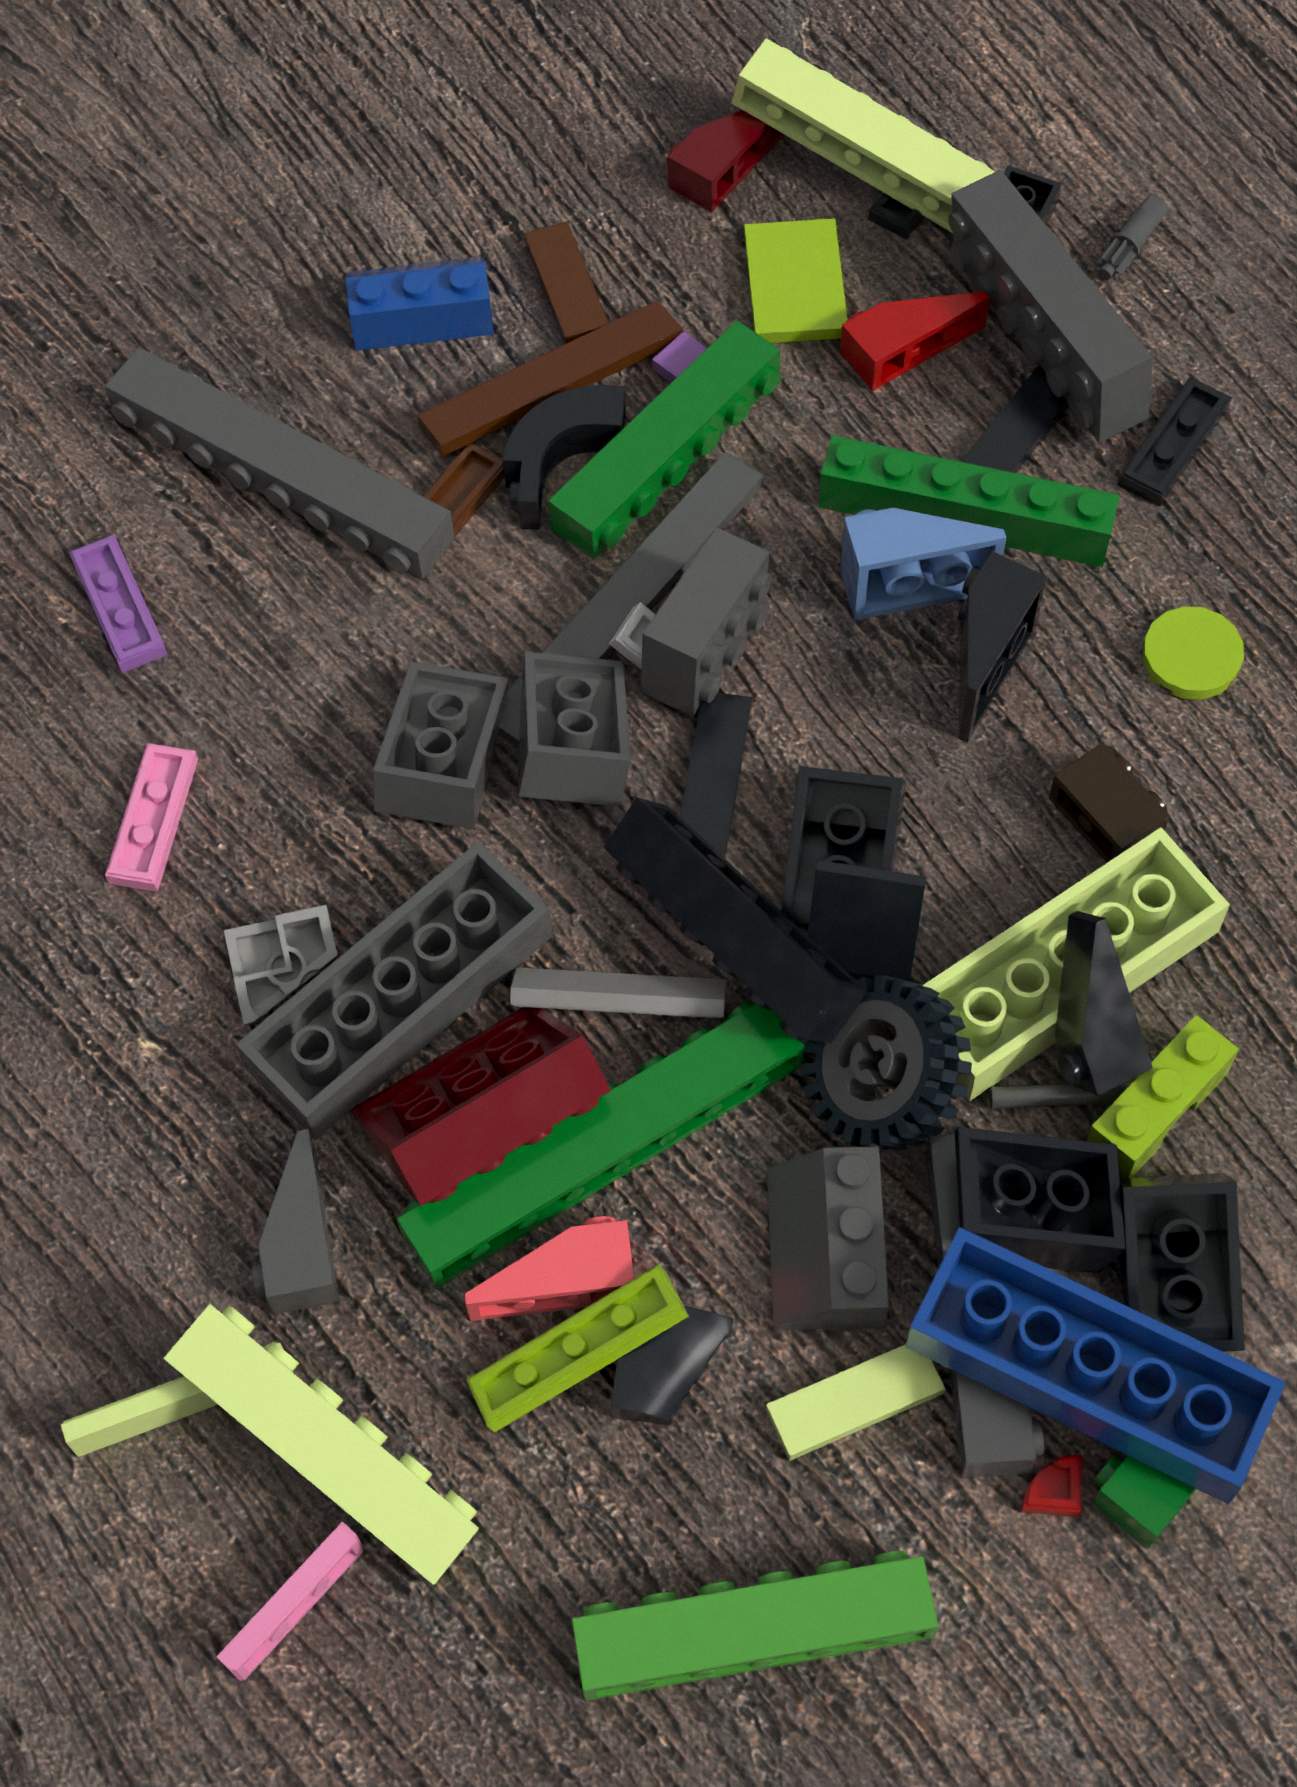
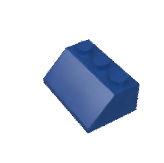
(419, 303)

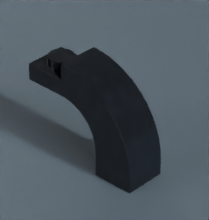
(553, 431)

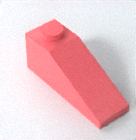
(560, 1274)

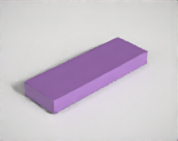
(118, 603)

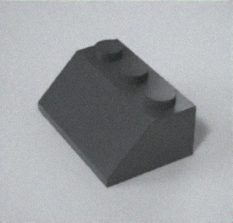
(828, 1241)

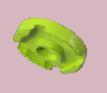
(1192, 652)

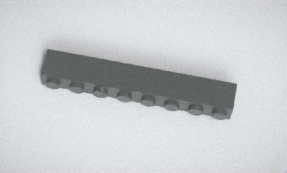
(280, 463)

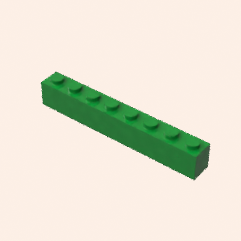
(592, 1150)

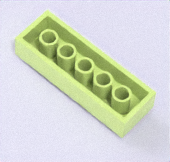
(1011, 985)

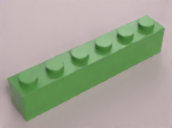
(754, 1626)

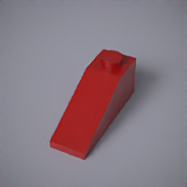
(908, 332)

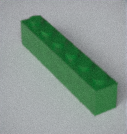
(665, 440)
(1033, 511)

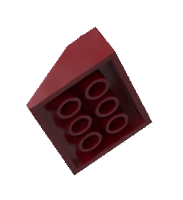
(481, 1102)

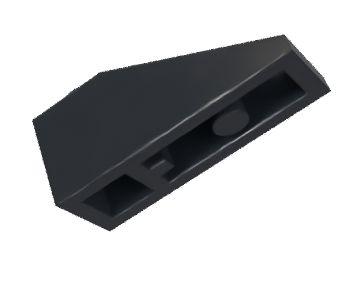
(1095, 1013)

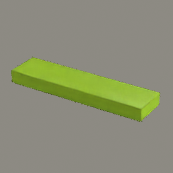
(577, 1348)

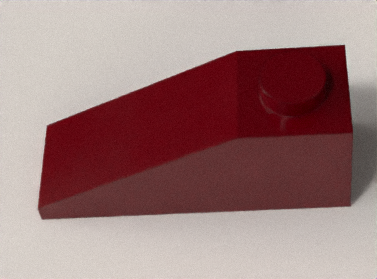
(719, 157)

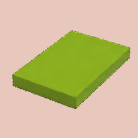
(795, 280)

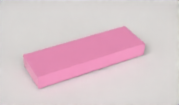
(151, 817)
(291, 1602)

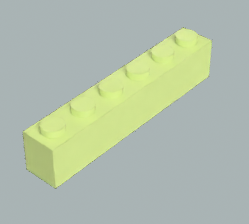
(854, 132)
(322, 1443)

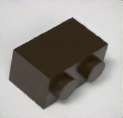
(1107, 802)

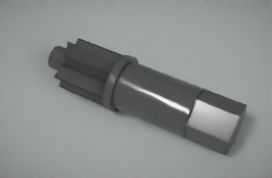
(1126, 244)

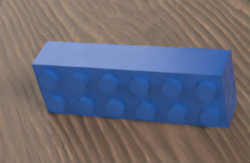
(1095, 1365)

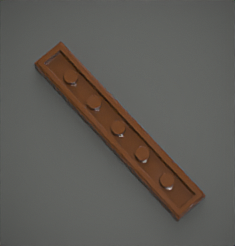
(564, 368)

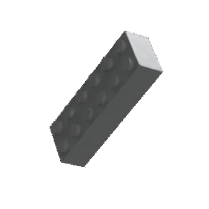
(1050, 307)
(395, 990)

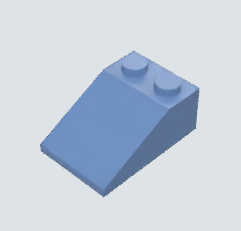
(910, 559)

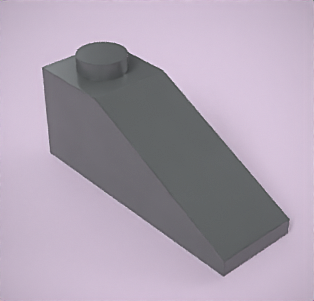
(295, 1241)

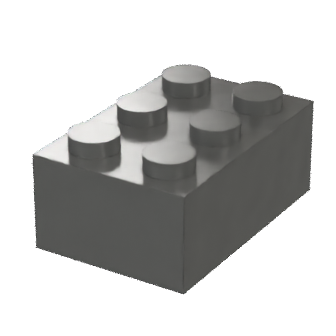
(705, 622)

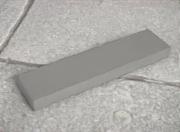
(618, 992)

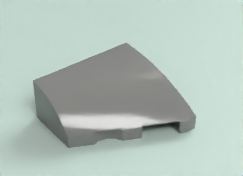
(278, 957)

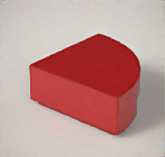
(1056, 1489)

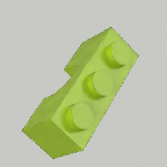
(1156, 1099)

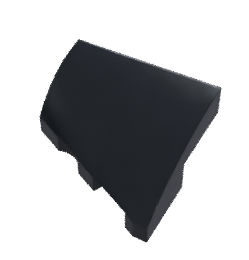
(662, 1370)

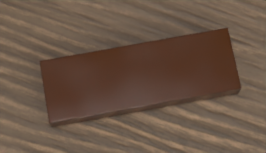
(565, 281)

